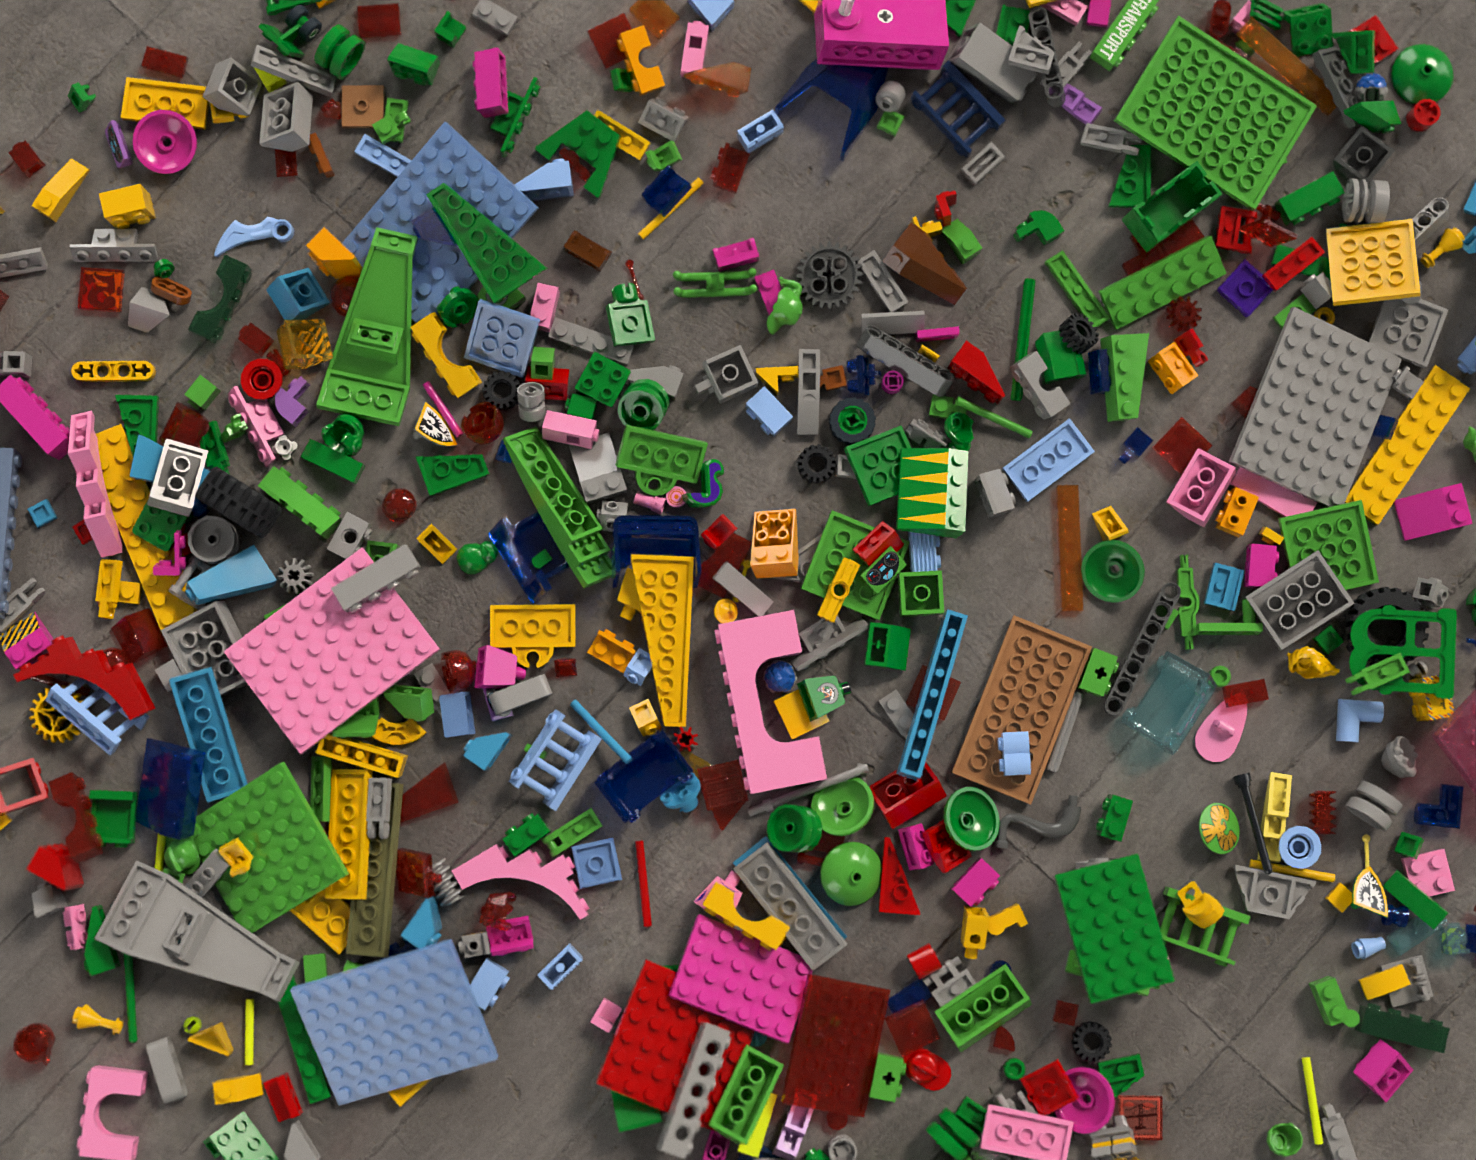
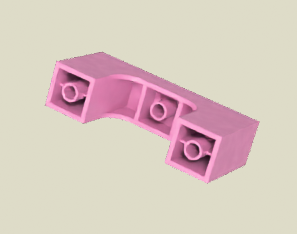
(744, 649)

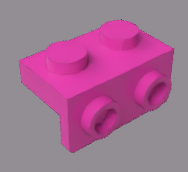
(915, 847)
(517, 939)

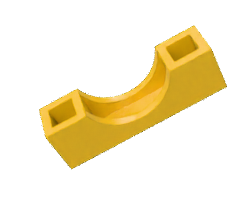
(430, 334)
(721, 902)

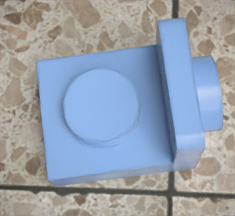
(638, 667)

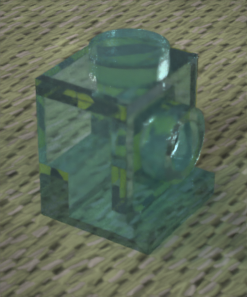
(1453, 939)

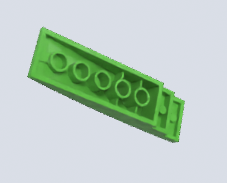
(561, 507)

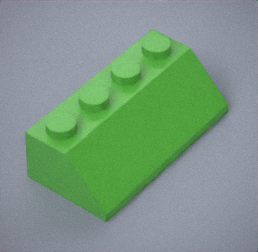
(983, 1008)
(745, 1095)

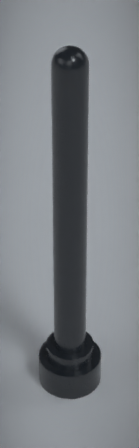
(1243, 782)

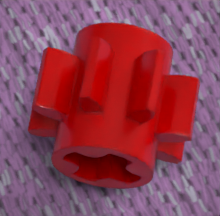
(690, 741)

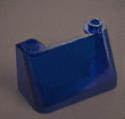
(653, 770)

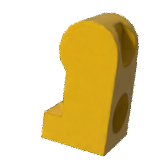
(1006, 918)

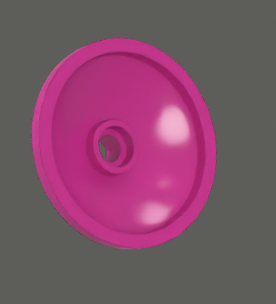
(150, 138)
(1088, 1115)

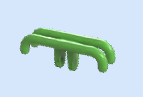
(715, 284)

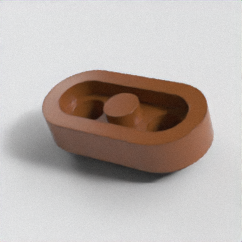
(171, 290)

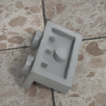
(663, 118)

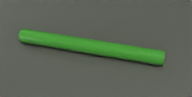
(993, 417)

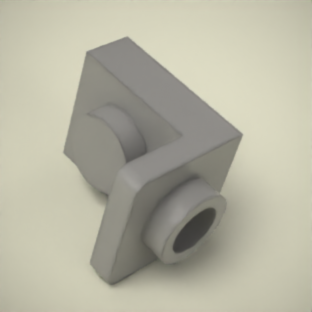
(1406, 383)

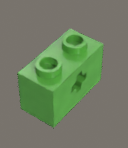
(1089, 680)
(884, 1064)

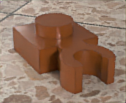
(833, 378)

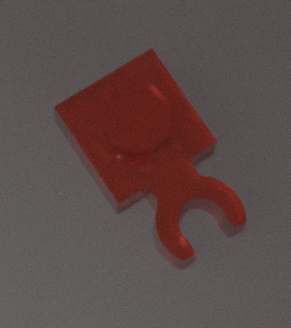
(575, 166)

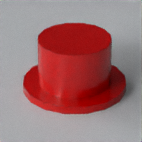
(261, 379)

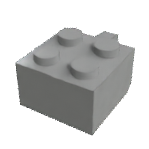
(727, 375)

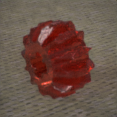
(1180, 306)

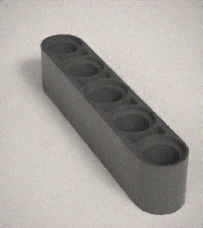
(1053, 84)
(905, 361)

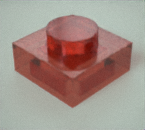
(1065, 1012)

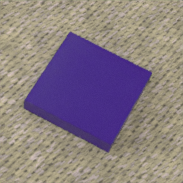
(1245, 288)

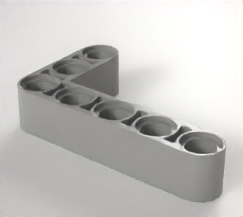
(1421, 233)

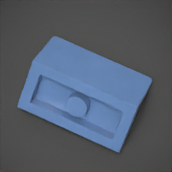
(457, 714)

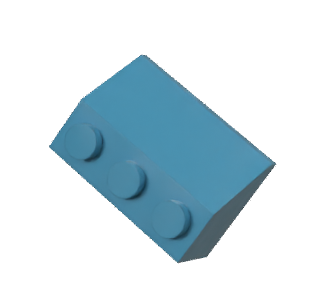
(425, 925)

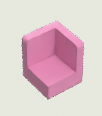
(606, 1015)

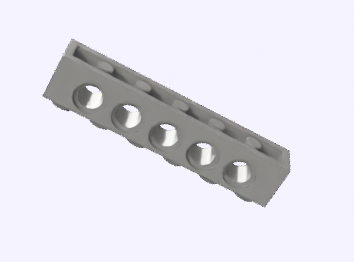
(706, 1034)

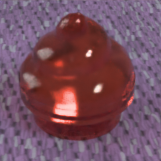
(331, 109)

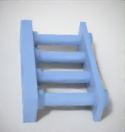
(88, 723)
(564, 778)

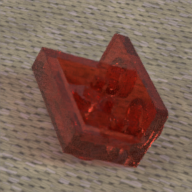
(730, 168)

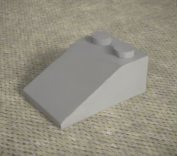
(597, 470)
(177, 477)

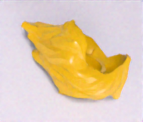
(1310, 663)

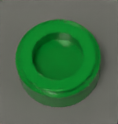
(1014, 1068)

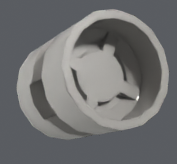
(531, 401)
(842, 1148)

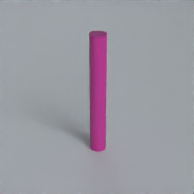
(442, 409)

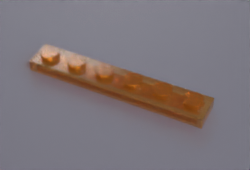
(1287, 64)
(1069, 548)

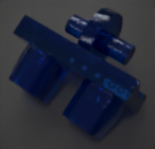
(865, 375)

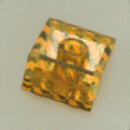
(304, 343)

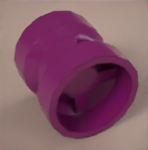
(892, 382)

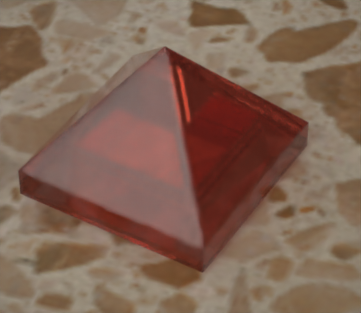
(565, 667)

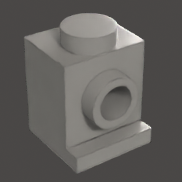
(480, 938)

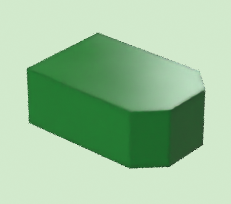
(541, 559)

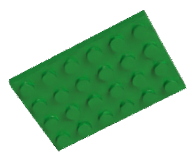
(1114, 928)

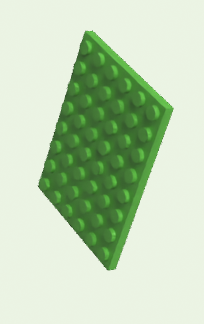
(1215, 110)

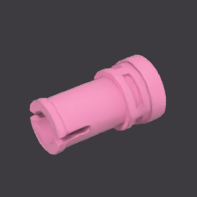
(654, 503)

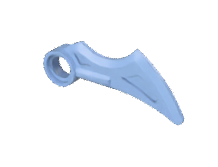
(239, 233)

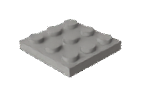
(1408, 329)

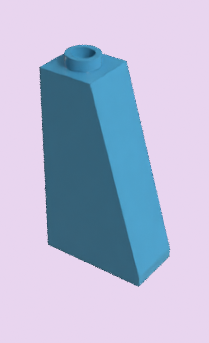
(147, 458)
(233, 577)

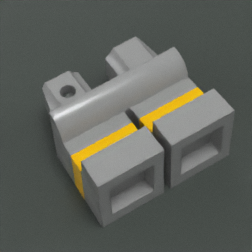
(1114, 1141)

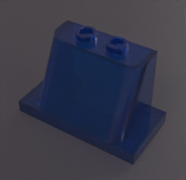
(520, 544)

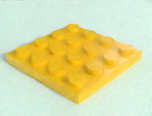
(1373, 262)

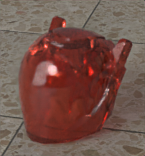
(35, 1043)

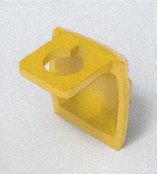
(1203, 909)

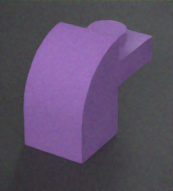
(287, 401)

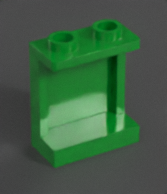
(115, 816)

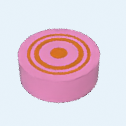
(674, 497)

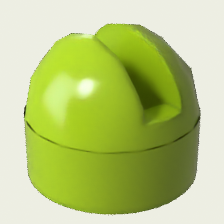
(196, 1028)

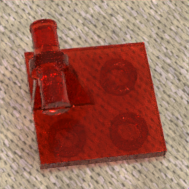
(1267, 231)

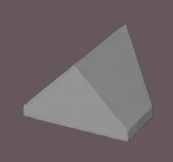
(146, 310)

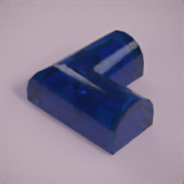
(1446, 813)

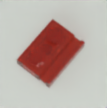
(379, 20)

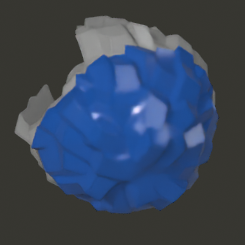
(1371, 88)
(780, 676)

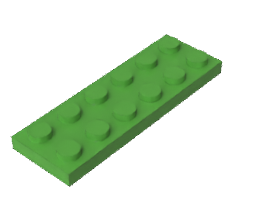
(1162, 282)

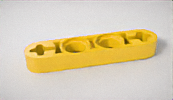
(113, 374)

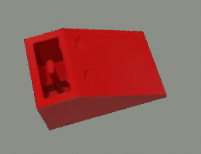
(975, 369)

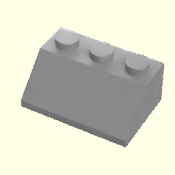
(286, 118)

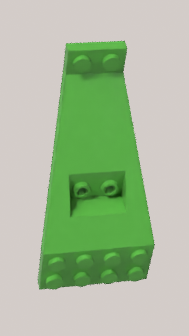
(365, 373)

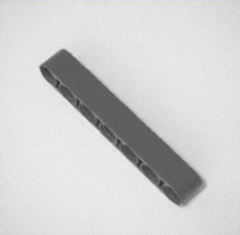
(1149, 641)

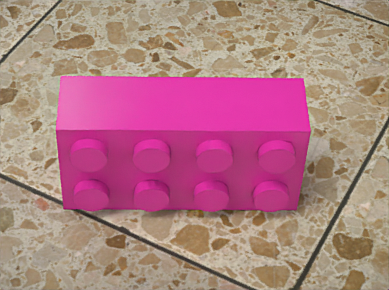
(34, 417)

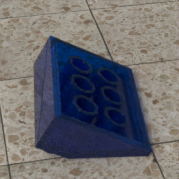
(170, 789)

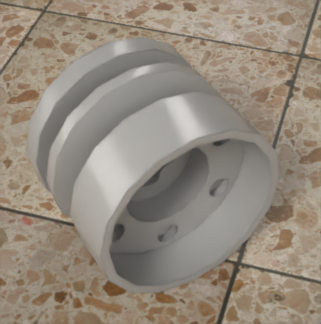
(1365, 201)

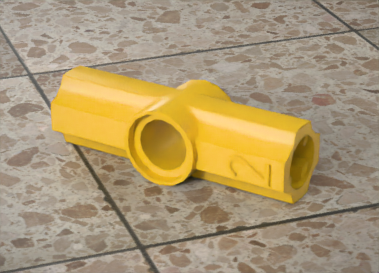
(832, 603)

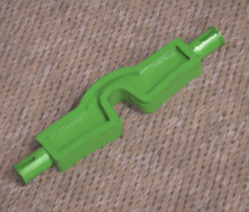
(1187, 614)

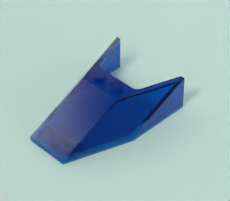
(849, 85)

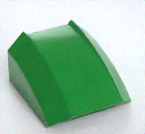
(1059, 359)

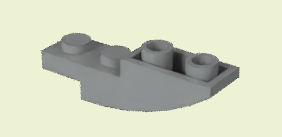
(808, 392)

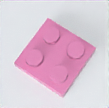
(1429, 872)

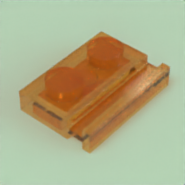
(654, 16)

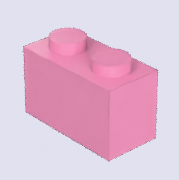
(545, 305)

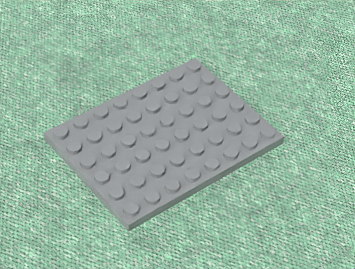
(1315, 409)

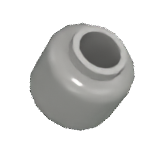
(890, 96)

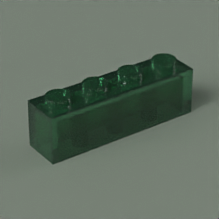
(1402, 1029)

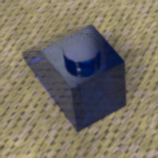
(431, 228)

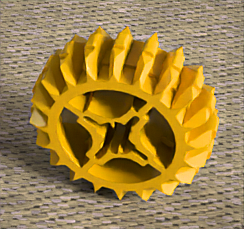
(56, 722)

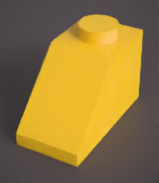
(237, 1088)

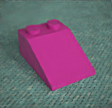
(1433, 512)

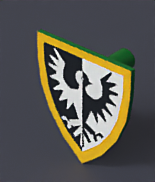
(1369, 893)

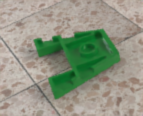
(591, 141)

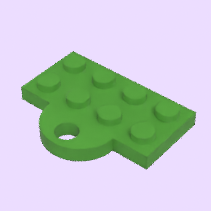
(660, 458)

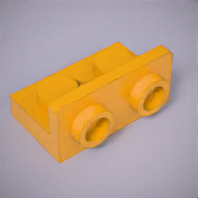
(1172, 368)
(612, 651)

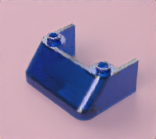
(654, 536)

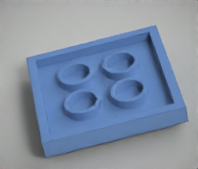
(501, 338)

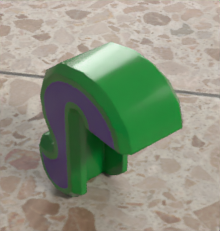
(710, 486)

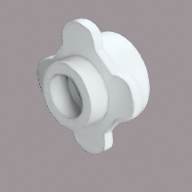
(285, 453)

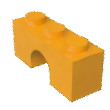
(645, 79)

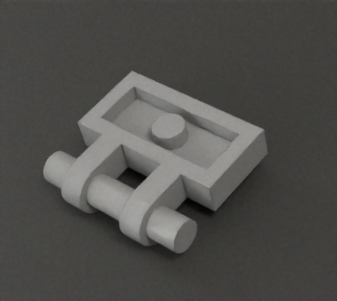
(954, 986)

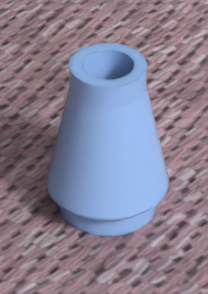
(1366, 947)

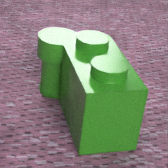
(1332, 1003)

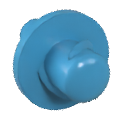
(682, 795)

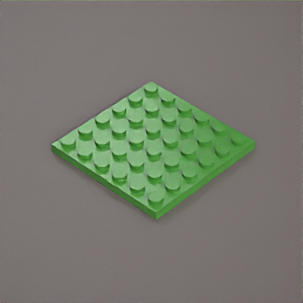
(287, 846)

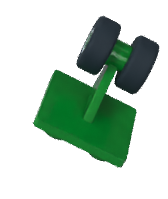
(299, 25)

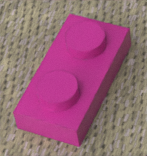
(769, 288)

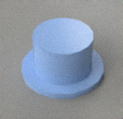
(1299, 847)

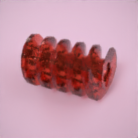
(1322, 812)

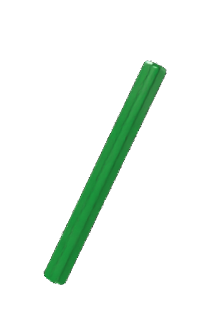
(1023, 332)

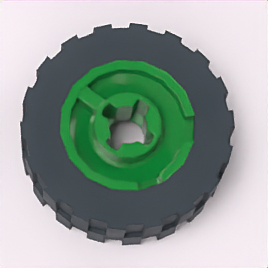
(849, 409)

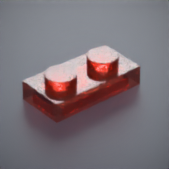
(1245, 693)

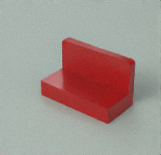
(557, 387)
(877, 542)
(283, 1097)

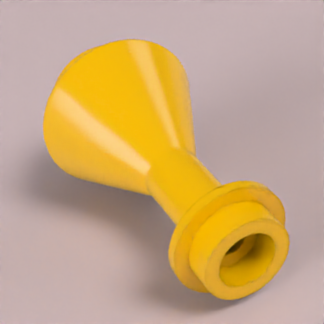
(1451, 240)
(86, 1017)

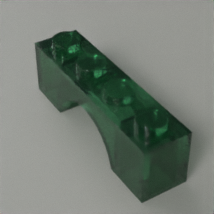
(210, 323)

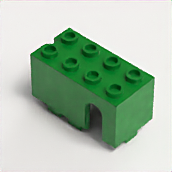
(1171, 207)

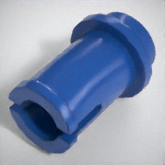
(199, 510)

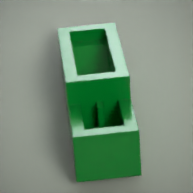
(333, 461)

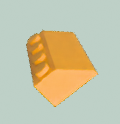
(333, 256)

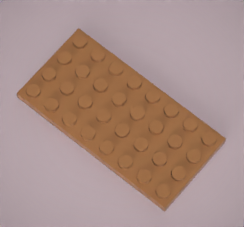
(1024, 692)

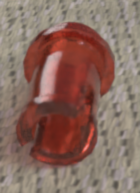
(278, 360)

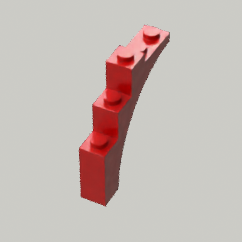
(119, 681)

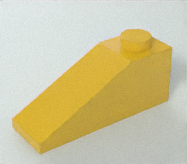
(60, 190)

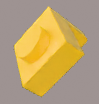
(236, 856)

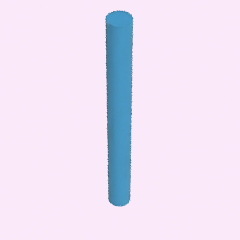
(609, 740)

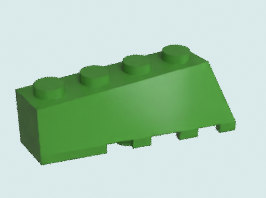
(300, 502)

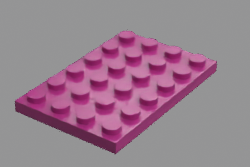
(741, 979)

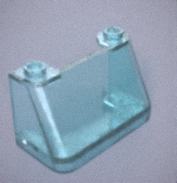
(1171, 703)

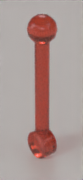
(629, 264)

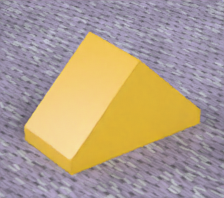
(1109, 524)
(436, 543)

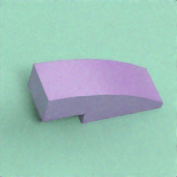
(792, 1132)

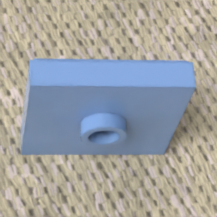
(596, 863)

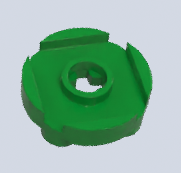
(449, 310)

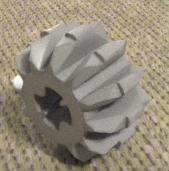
(303, 577)

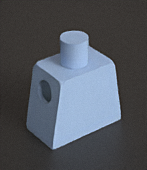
(712, 11)

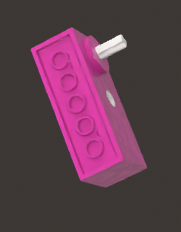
(882, 33)

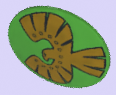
(1219, 828)

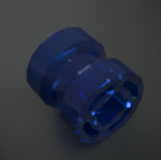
(1396, 916)

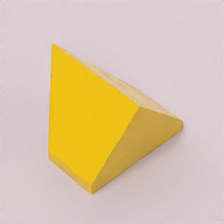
(214, 1038)

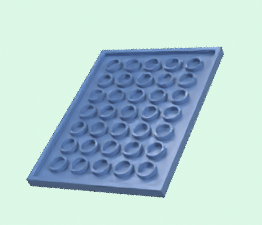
(457, 163)
(394, 1022)

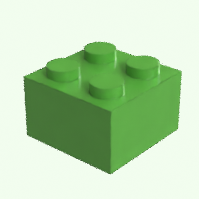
(920, 593)

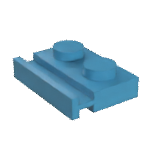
(1224, 587)

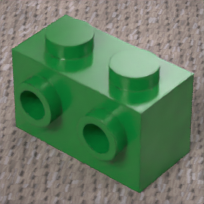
(1114, 817)
(527, 834)

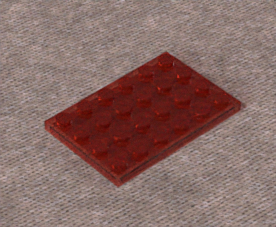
(835, 1045)

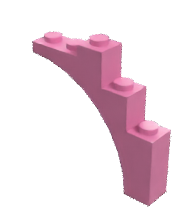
(554, 875)

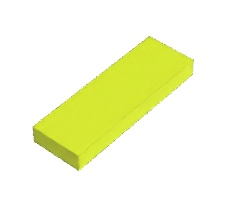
(756, 1140)

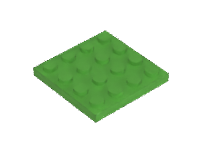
(1338, 535)
(837, 541)

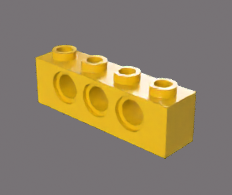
(363, 755)

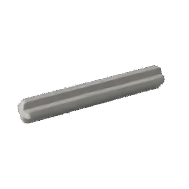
(1064, 734)

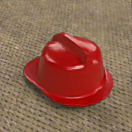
(927, 1069)

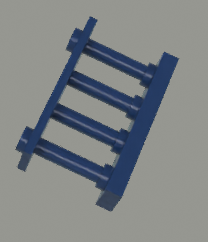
(966, 90)

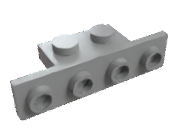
(114, 246)
(825, 637)

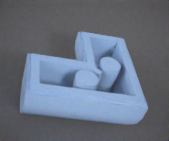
(1353, 712)

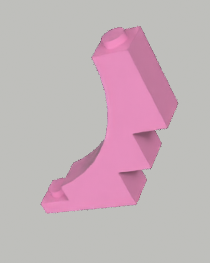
(91, 486)

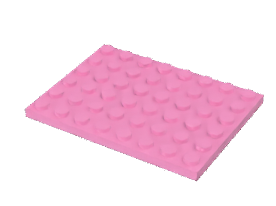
(325, 665)

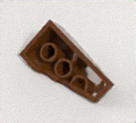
(923, 264)

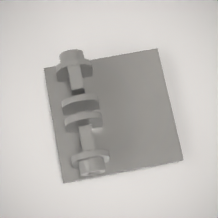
(1419, 982)

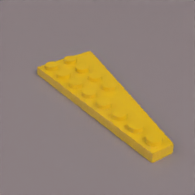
(665, 606)

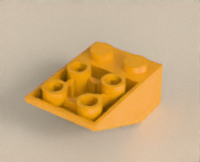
(775, 544)

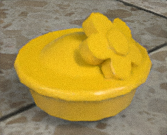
(725, 611)

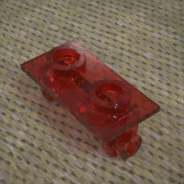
(286, 163)

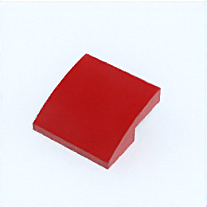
(943, 849)

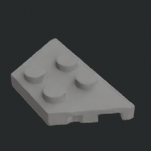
(1271, 893)

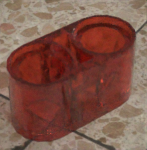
(1218, 21)

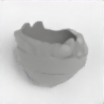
(1400, 758)

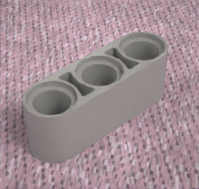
(520, 694)
(166, 1070)

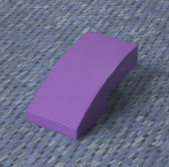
(1079, 106)

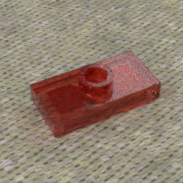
(164, 62)

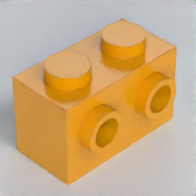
(1236, 512)

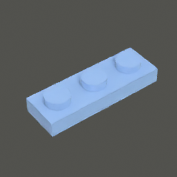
(381, 155)

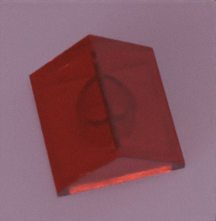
(139, 635)

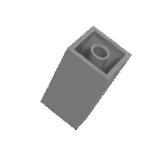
(984, 59)

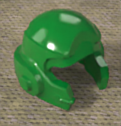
(344, 435)

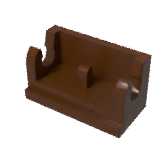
(587, 251)

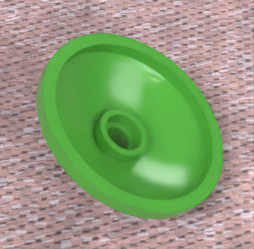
(833, 800)
(840, 867)

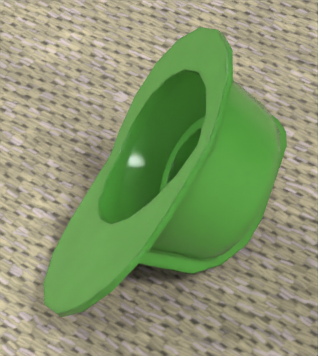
(182, 855)

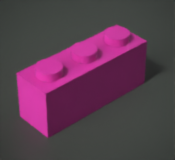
(490, 82)

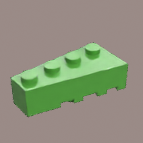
(1126, 372)

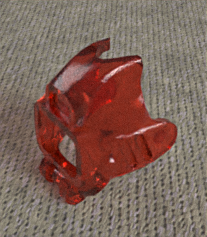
(496, 910)

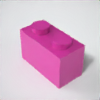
(1260, 565)
(975, 882)

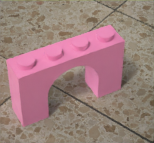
(95, 1138)

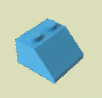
(297, 295)
(486, 749)

